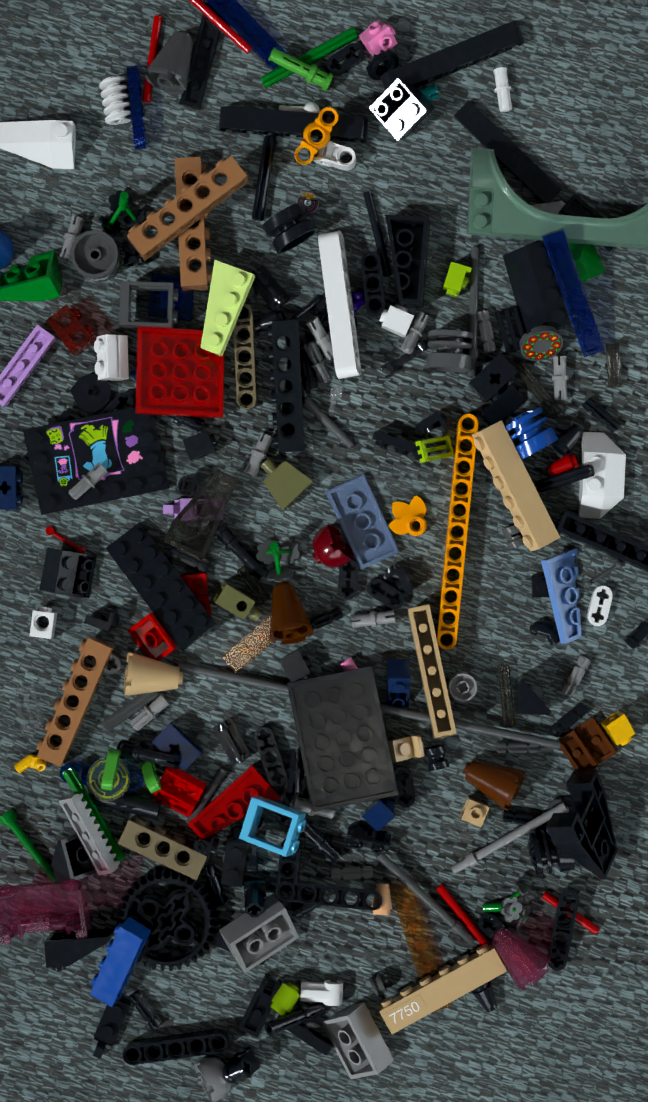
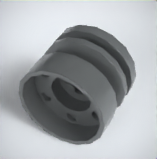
(449, 350)

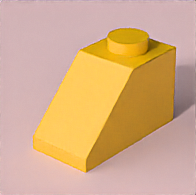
(618, 728)

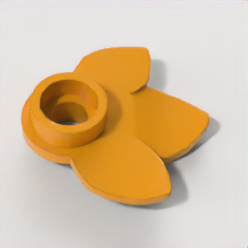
(406, 514)

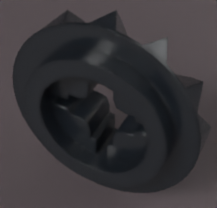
(389, 59)

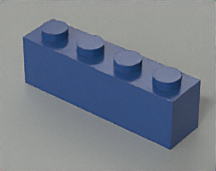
(120, 961)

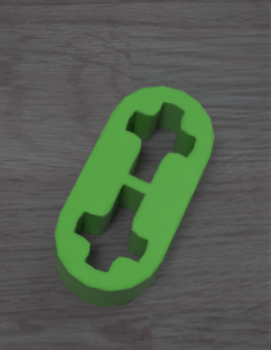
(110, 769)
(151, 776)

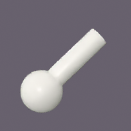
(309, 107)

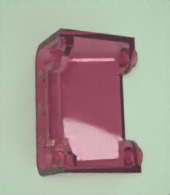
(43, 909)

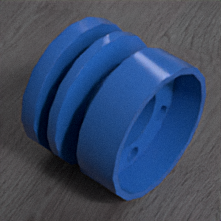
(529, 433)

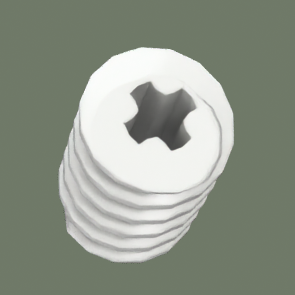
(114, 101)

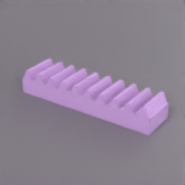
(24, 363)

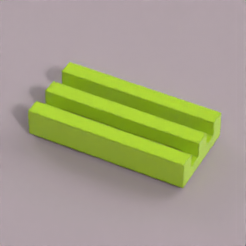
(424, 451)

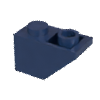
(398, 682)
(379, 813)

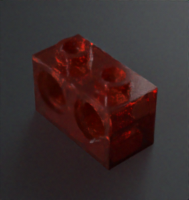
(67, 333)

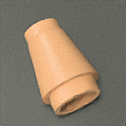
(387, 905)

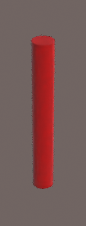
(579, 918)

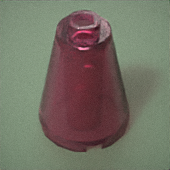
(520, 958)

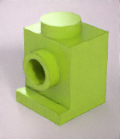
(456, 279)

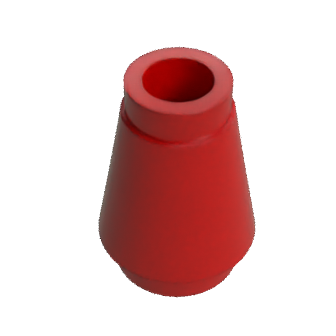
(563, 464)

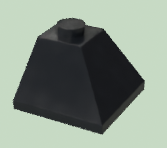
(71, 860)

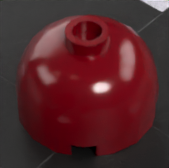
(330, 548)

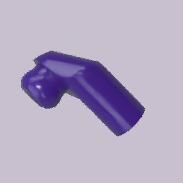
(358, 300)

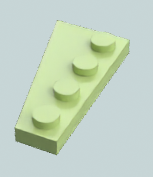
(225, 301)

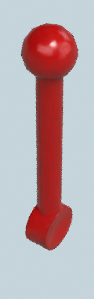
(50, 531)

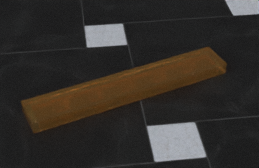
(415, 932)

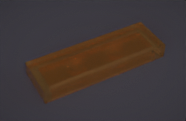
(249, 646)

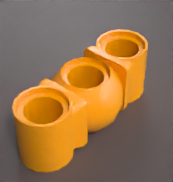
(314, 146)

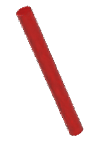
(225, 28)
(153, 50)
(462, 915)

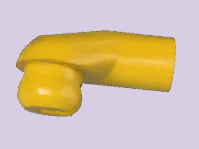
(30, 761)

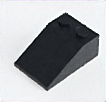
(65, 949)

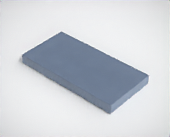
(362, 521)

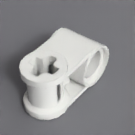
(333, 156)

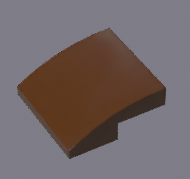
(587, 745)

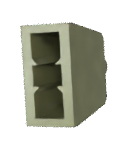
(284, 482)
(228, 597)

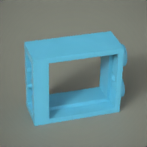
(253, 818)

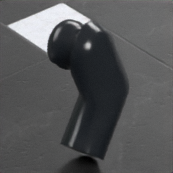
(545, 629)

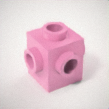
(378, 37)

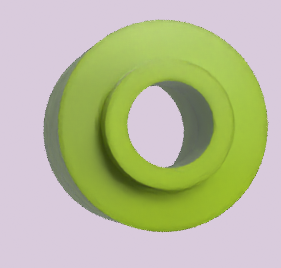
(285, 998)

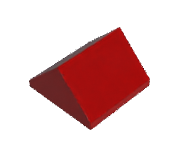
(152, 637)

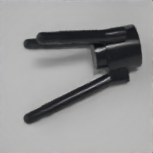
(316, 306)

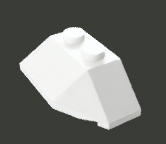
(606, 487)

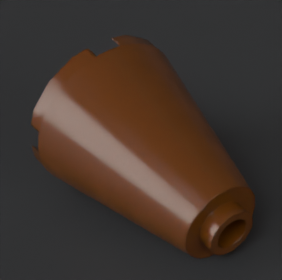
(288, 616)
(495, 781)

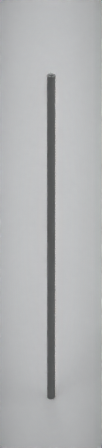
(460, 724)

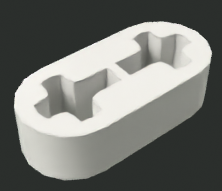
(594, 604)

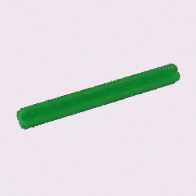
(311, 56)
(77, 787)

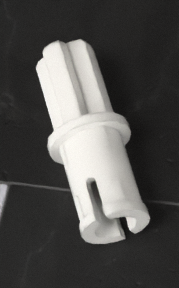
(502, 89)

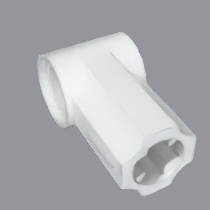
(327, 992)

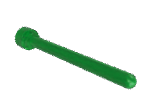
(9, 820)

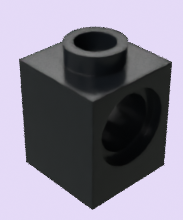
(200, 445)

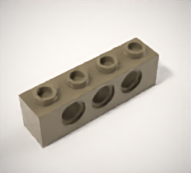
(131, 840)

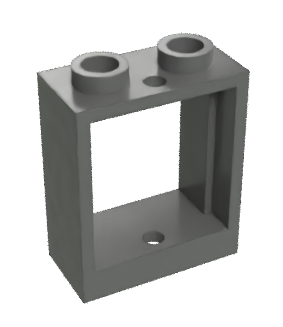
(126, 298)

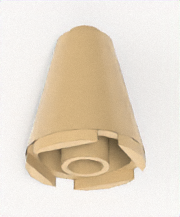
(149, 675)

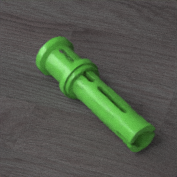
(310, 73)

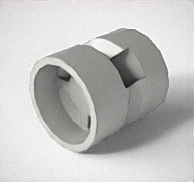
(462, 686)

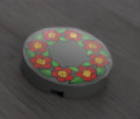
(541, 343)

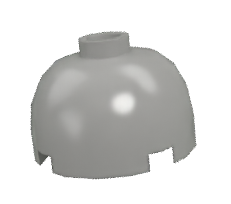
(213, 1078)

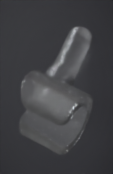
(335, 392)

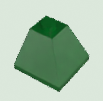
(587, 261)

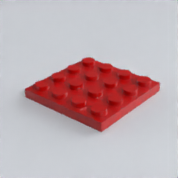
(177, 374)

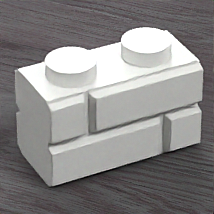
(112, 357)

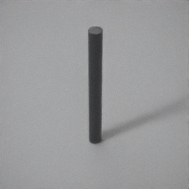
(377, 233)

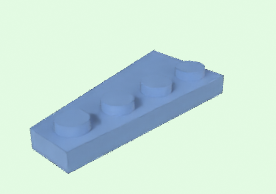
(562, 590)

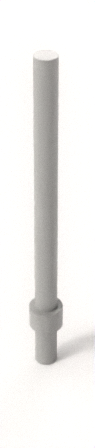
(472, 858)

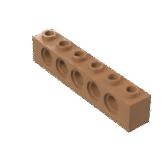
(148, 246)
(193, 280)
(47, 748)

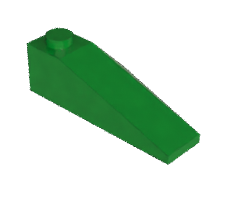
(33, 282)

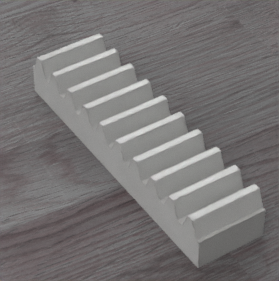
(89, 834)

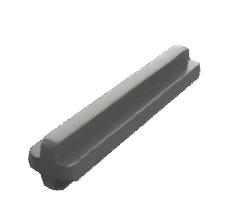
(129, 709)

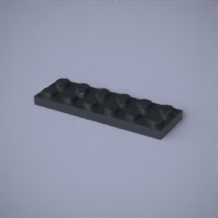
(161, 586)

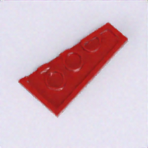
(231, 803)

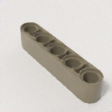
(248, 367)

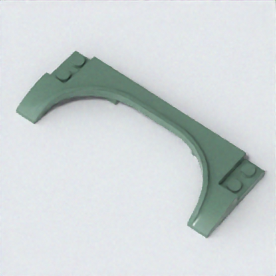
(501, 213)

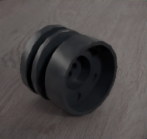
(546, 853)

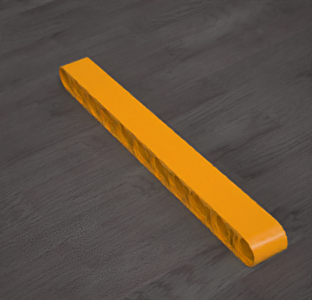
(462, 521)

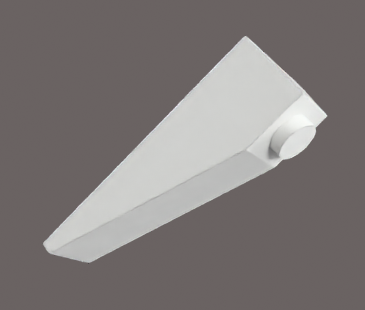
(41, 141)

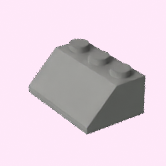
(259, 937)
(358, 1041)

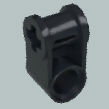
(241, 1066)

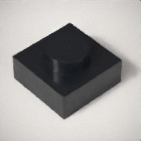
(539, 586)

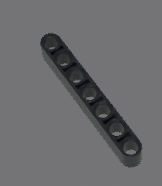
(457, 56)
(290, 123)

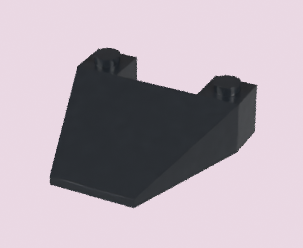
(587, 828)

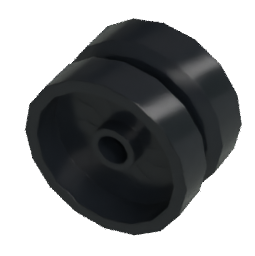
(290, 227)

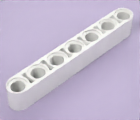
(339, 304)

